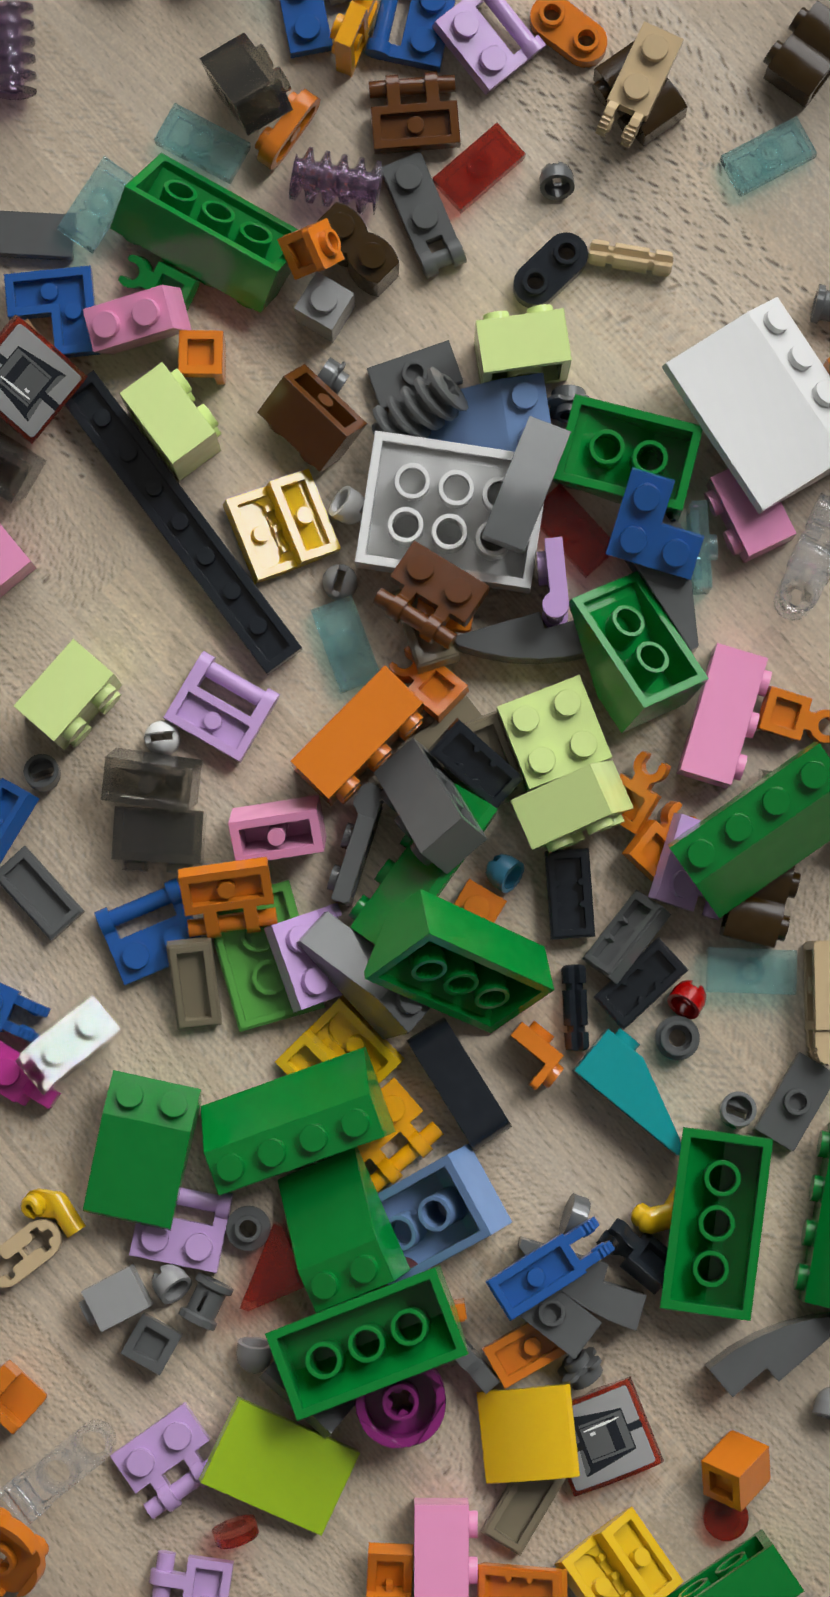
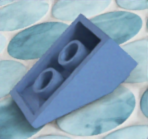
(497, 412)
(443, 1209)

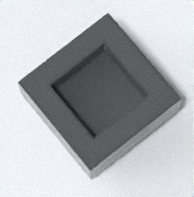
(151, 1343)

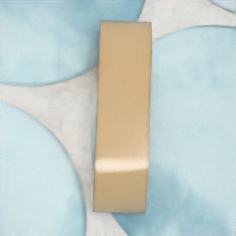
(32, 1260)

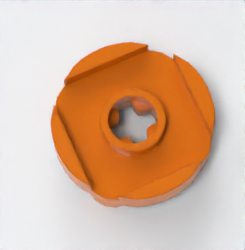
(24, 1556)

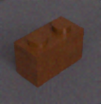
(311, 418)

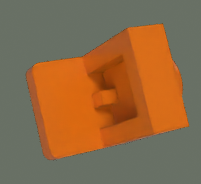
(311, 249)
(537, 1042)
(389, 1570)

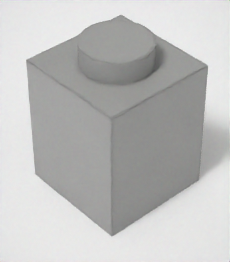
(324, 307)
(115, 1298)

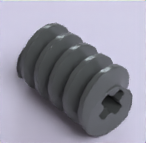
(423, 409)

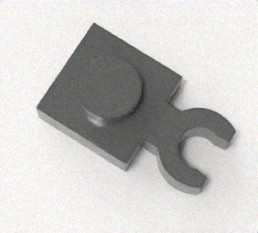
(477, 1368)

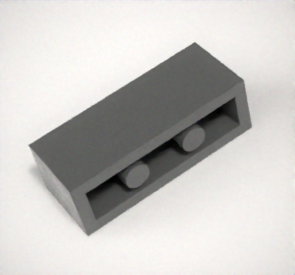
(429, 807)

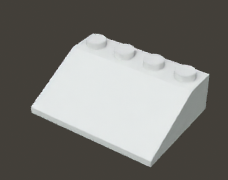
(760, 402)
(443, 501)

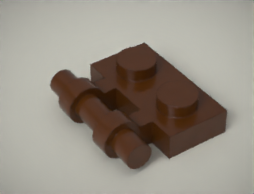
(414, 125)
(438, 584)

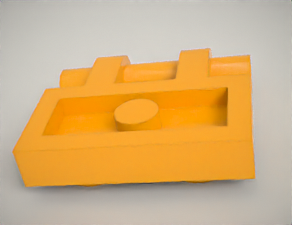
(351, 34)
(402, 1111)

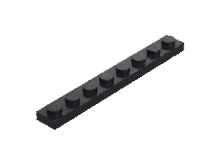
(182, 525)

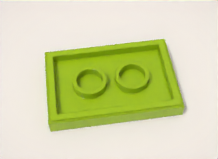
(279, 1466)

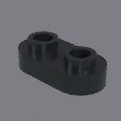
(551, 269)

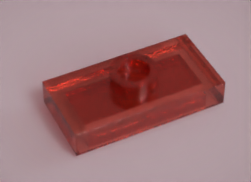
(479, 167)
(582, 537)

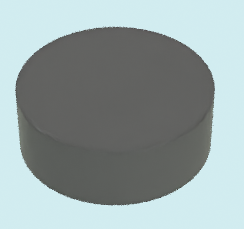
(574, 1213)

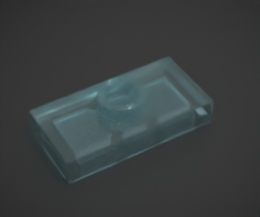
(202, 143)
(768, 156)
(95, 205)
(698, 522)
(345, 643)
(751, 971)

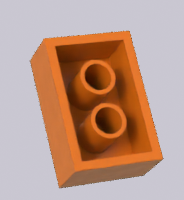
(359, 737)

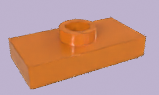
(520, 1581)

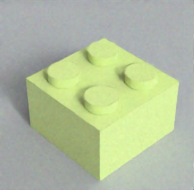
(523, 344)
(171, 422)
(70, 696)
(553, 732)
(576, 802)

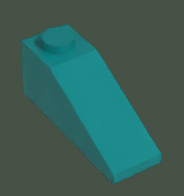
(625, 1080)

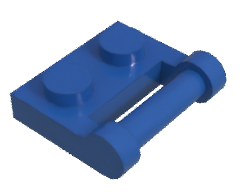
(420, 43)
(145, 950)

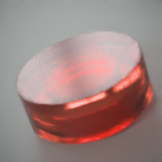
(723, 1521)
(235, 1531)

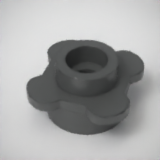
(561, 401)
(582, 1370)

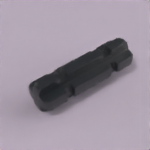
(575, 1007)

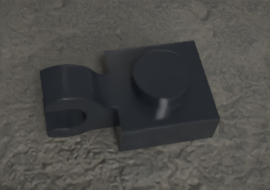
(643, 1255)

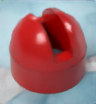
(687, 999)

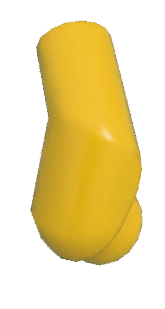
(52, 1205)
(653, 1218)

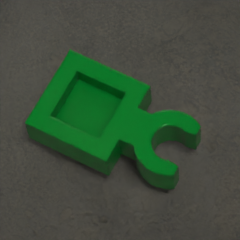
(162, 275)

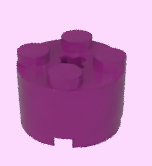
(406, 1424)

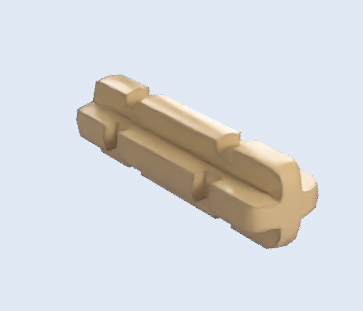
(630, 258)

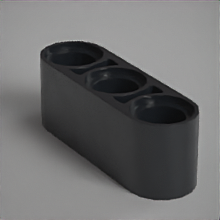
(459, 1083)

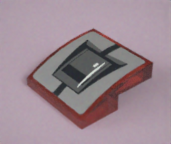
(33, 379)
(611, 1436)

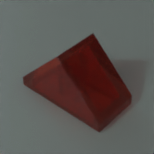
(275, 1272)

